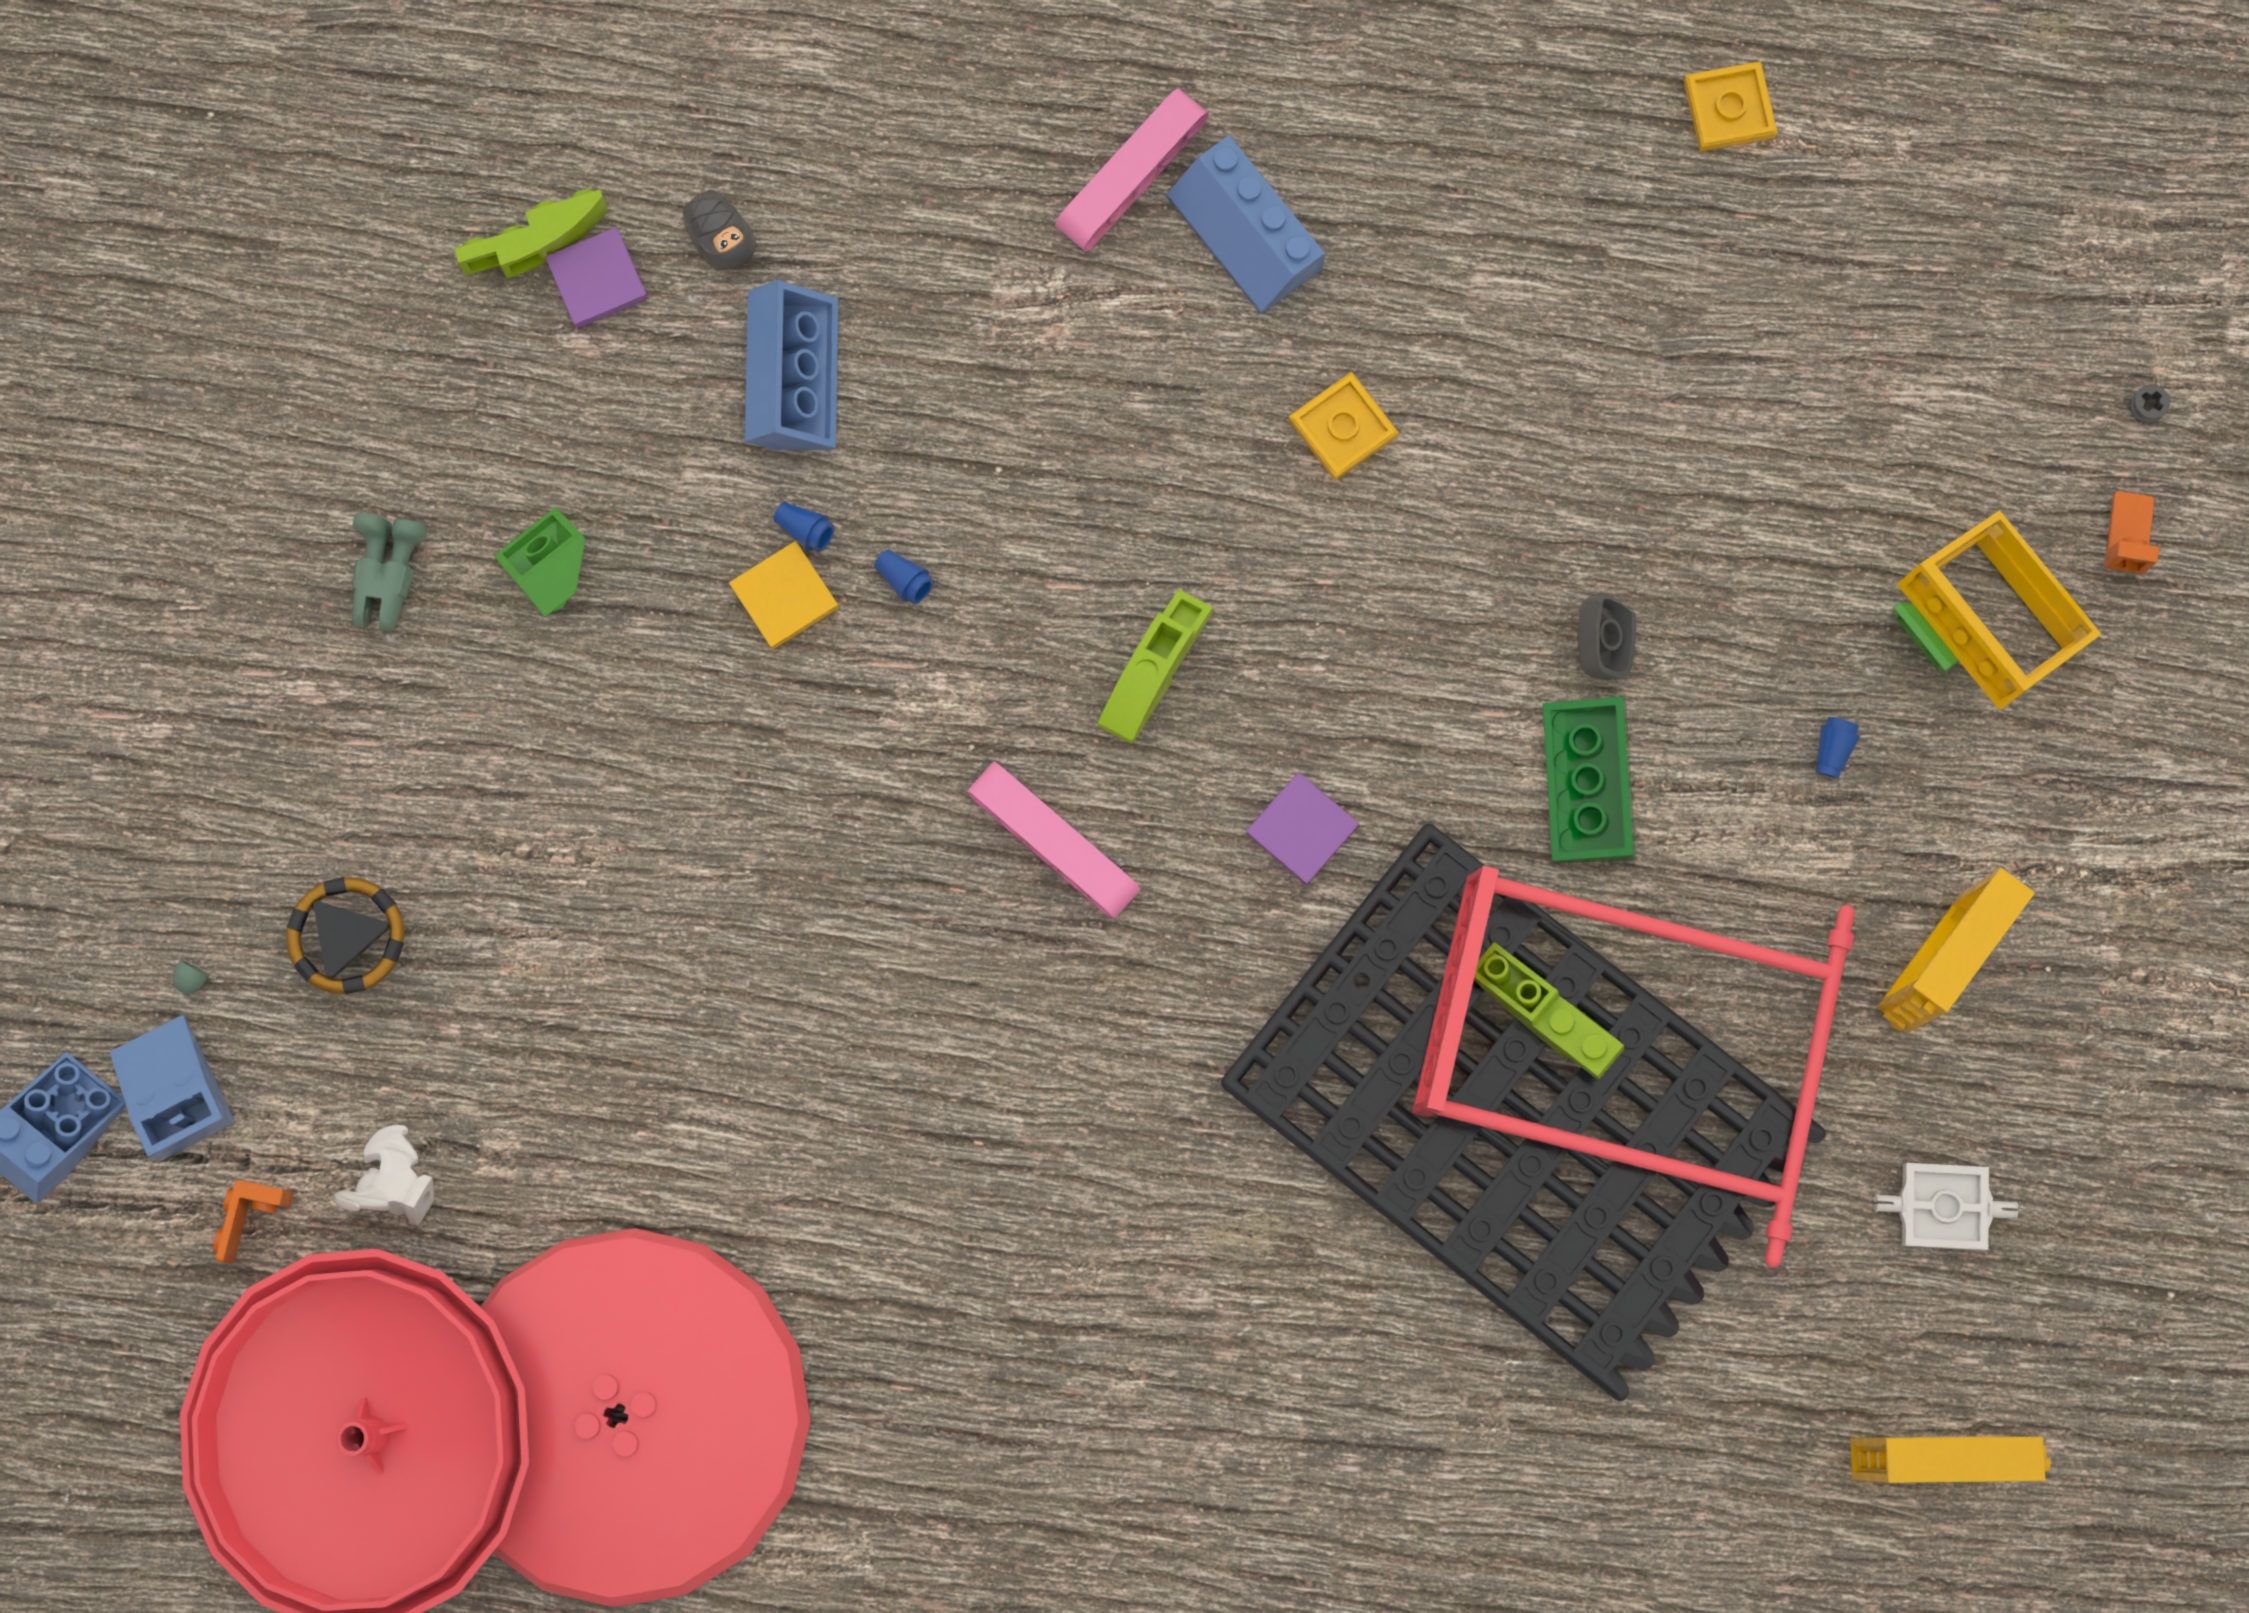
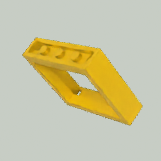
(1967, 634)
(1955, 951)
(1949, 1459)

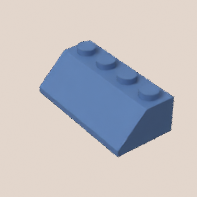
(1246, 225)
(791, 368)

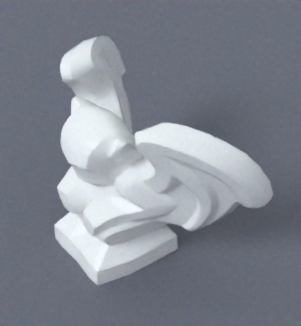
(395, 1185)

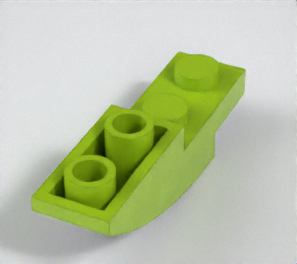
(549, 230)
(1153, 666)
(1545, 1012)

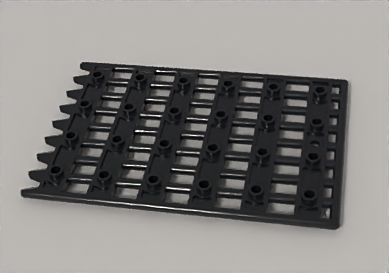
(1687, 1237)

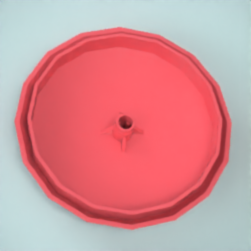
(707, 1401)
(354, 1437)

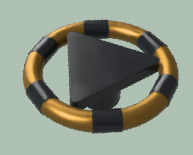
(345, 935)

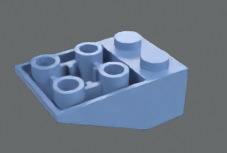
(170, 1089)
(54, 1126)

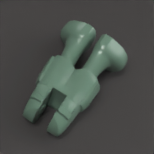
(386, 580)

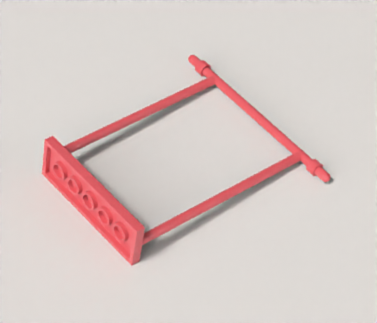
(1455, 997)

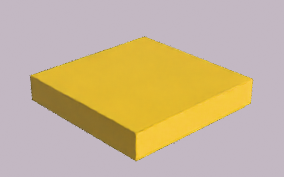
(1730, 106)
(1343, 426)
(784, 595)

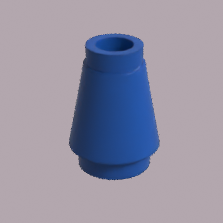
(805, 526)
(905, 577)
(1835, 746)

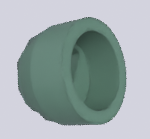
(188, 977)

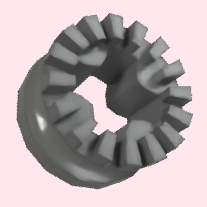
(2137, 403)

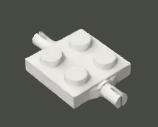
(1945, 1206)

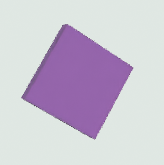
(596, 277)
(1302, 828)

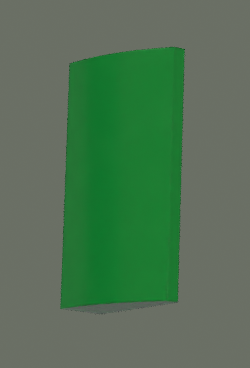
(1589, 781)

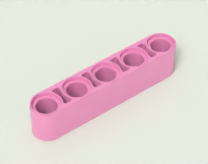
(1131, 169)
(1053, 840)

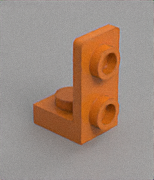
(2130, 534)
(236, 1205)

